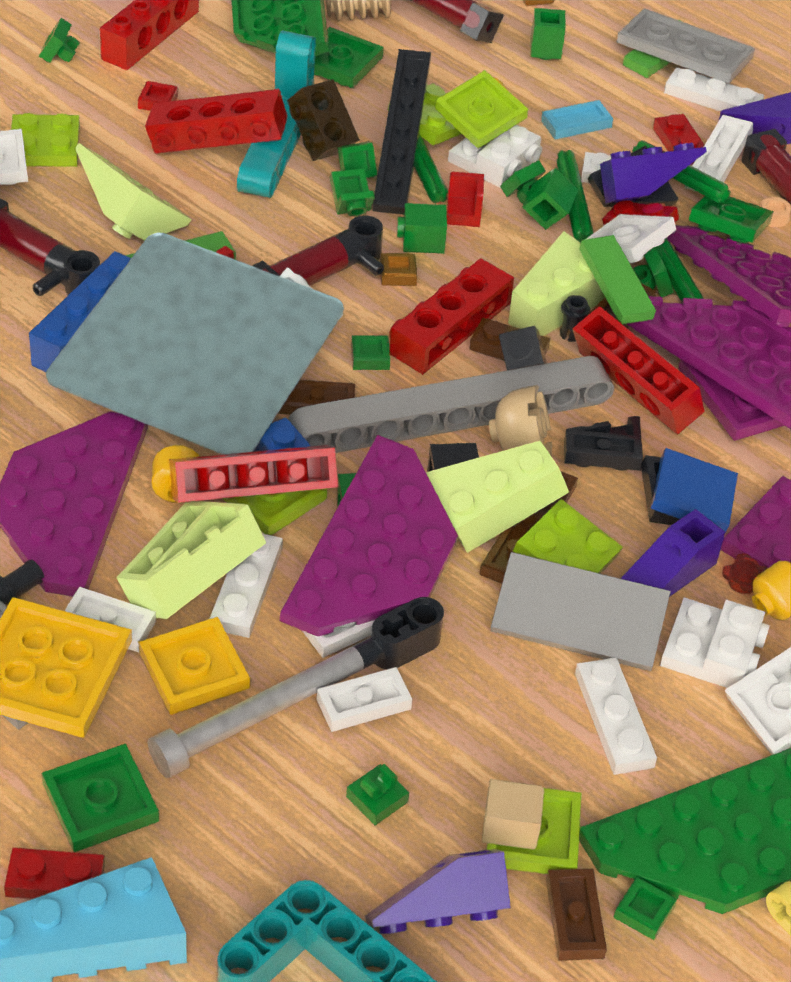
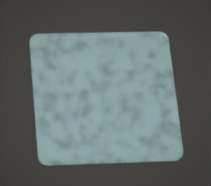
(196, 344)

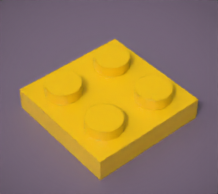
(194, 665)

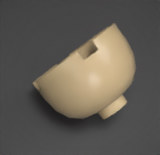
(521, 419)

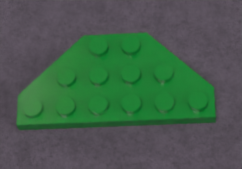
(261, 22)
(708, 841)

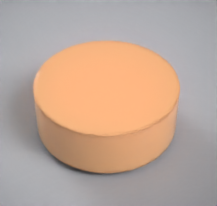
(781, 210)

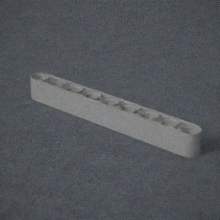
(448, 404)

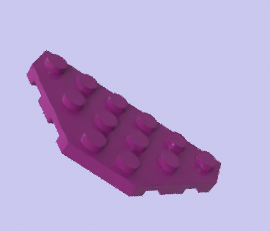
(748, 272)
(730, 346)
(65, 497)
(378, 547)

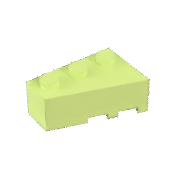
(497, 491)

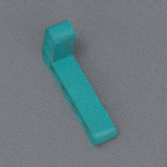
(267, 160)
(315, 934)

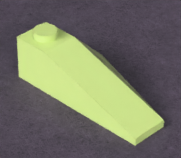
(128, 202)

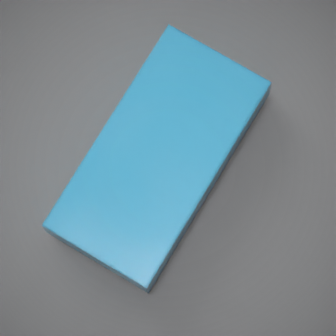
(577, 119)

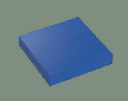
(694, 484)

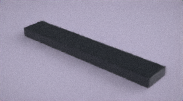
(402, 131)

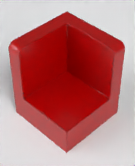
(465, 199)

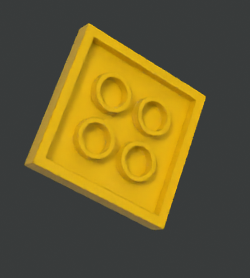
(56, 665)

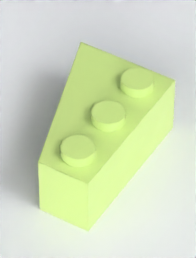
(549, 283)
(190, 555)

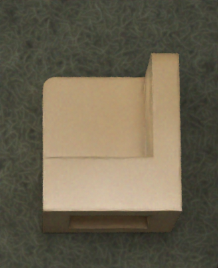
(513, 814)

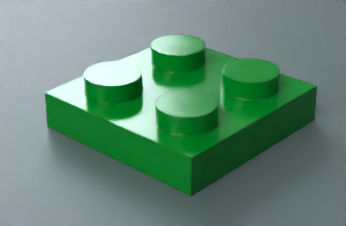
(347, 58)
(733, 217)
(100, 797)

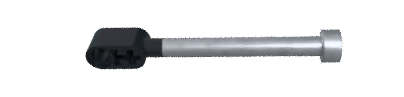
(394, 641)

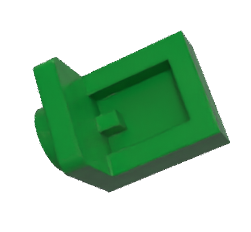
(351, 192)

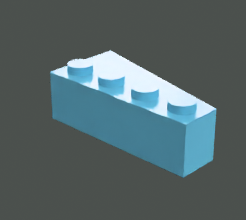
(92, 927)

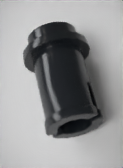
(575, 310)
(20, 581)

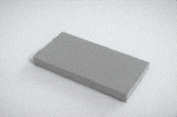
(686, 45)
(580, 611)

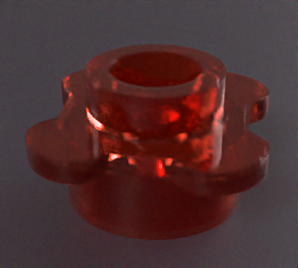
(742, 573)

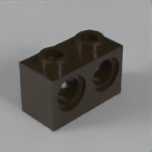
(322, 119)

